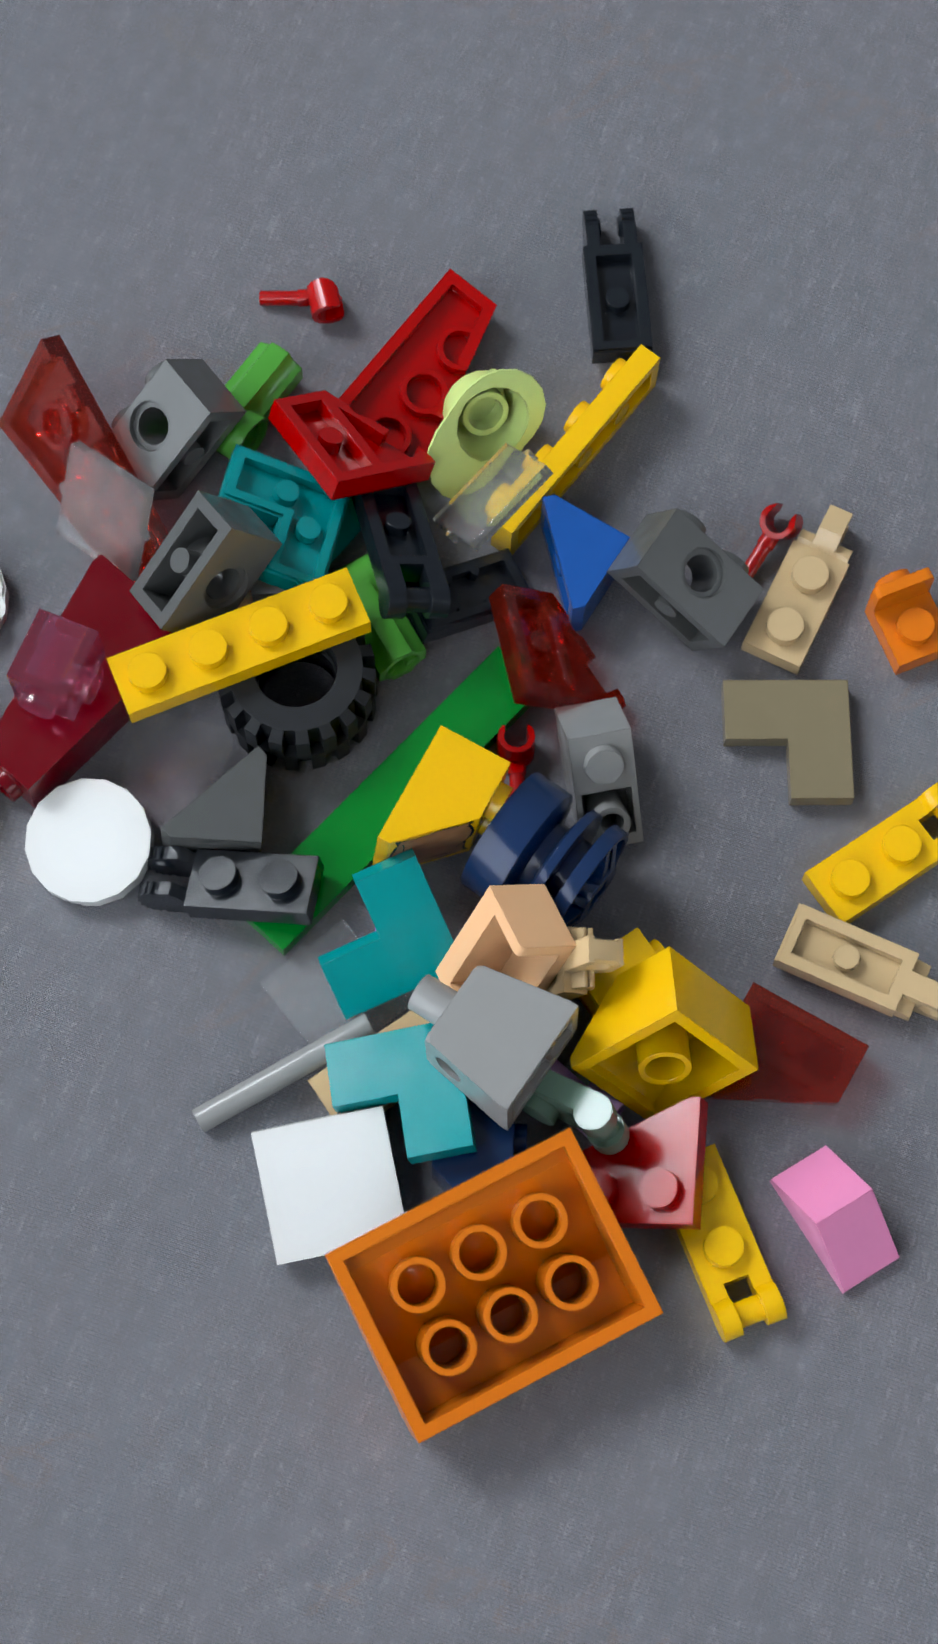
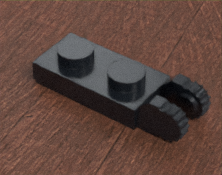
(615, 290)
(235, 885)

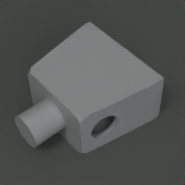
(494, 1037)

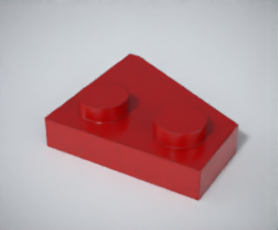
(344, 448)

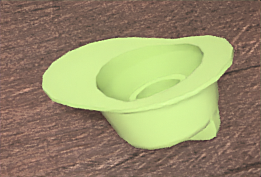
(479, 418)

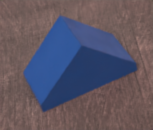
(580, 555)

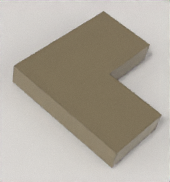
(805, 718)

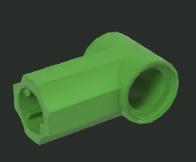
(262, 377)
(392, 640)

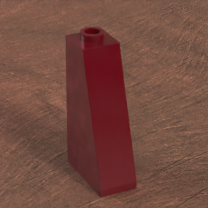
(47, 752)

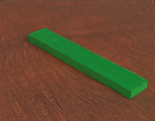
(351, 831)

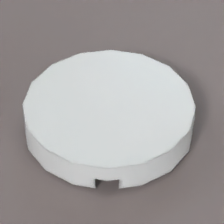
(89, 842)

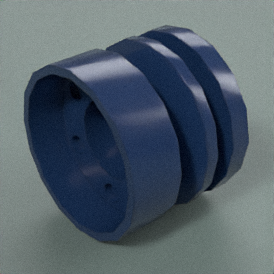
(535, 847)

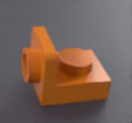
(905, 618)

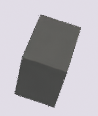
(226, 813)

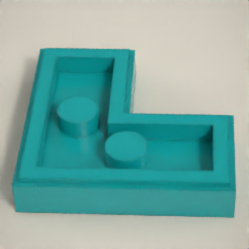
(296, 508)
(403, 949)
(396, 1069)

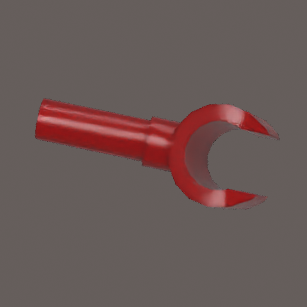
(320, 295)
(771, 536)
(518, 756)

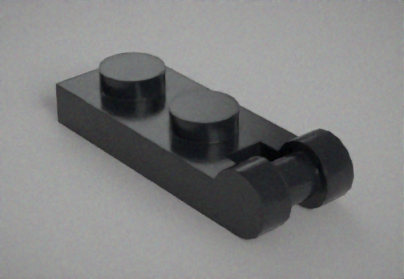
(402, 552)

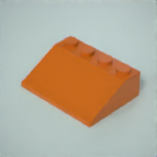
(493, 1285)

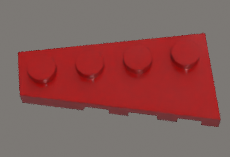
(421, 362)

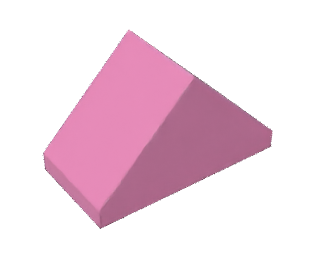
(837, 1217)

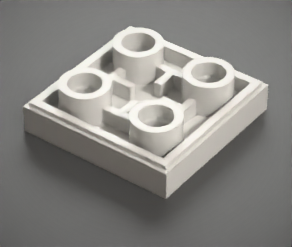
(326, 1181)

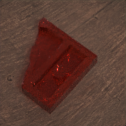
(543, 651)
(796, 1056)

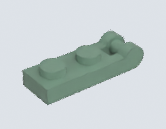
(580, 1107)

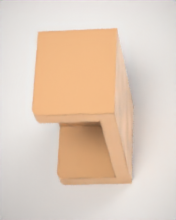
(513, 933)

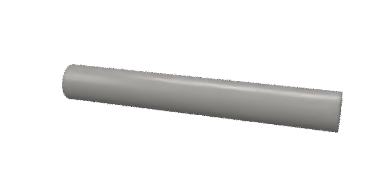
(276, 1076)

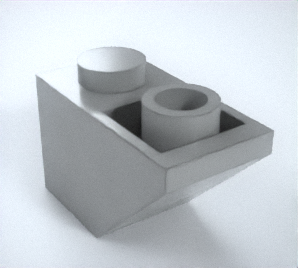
(600, 764)

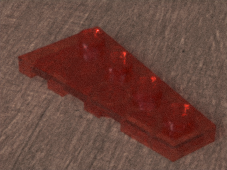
(57, 409)

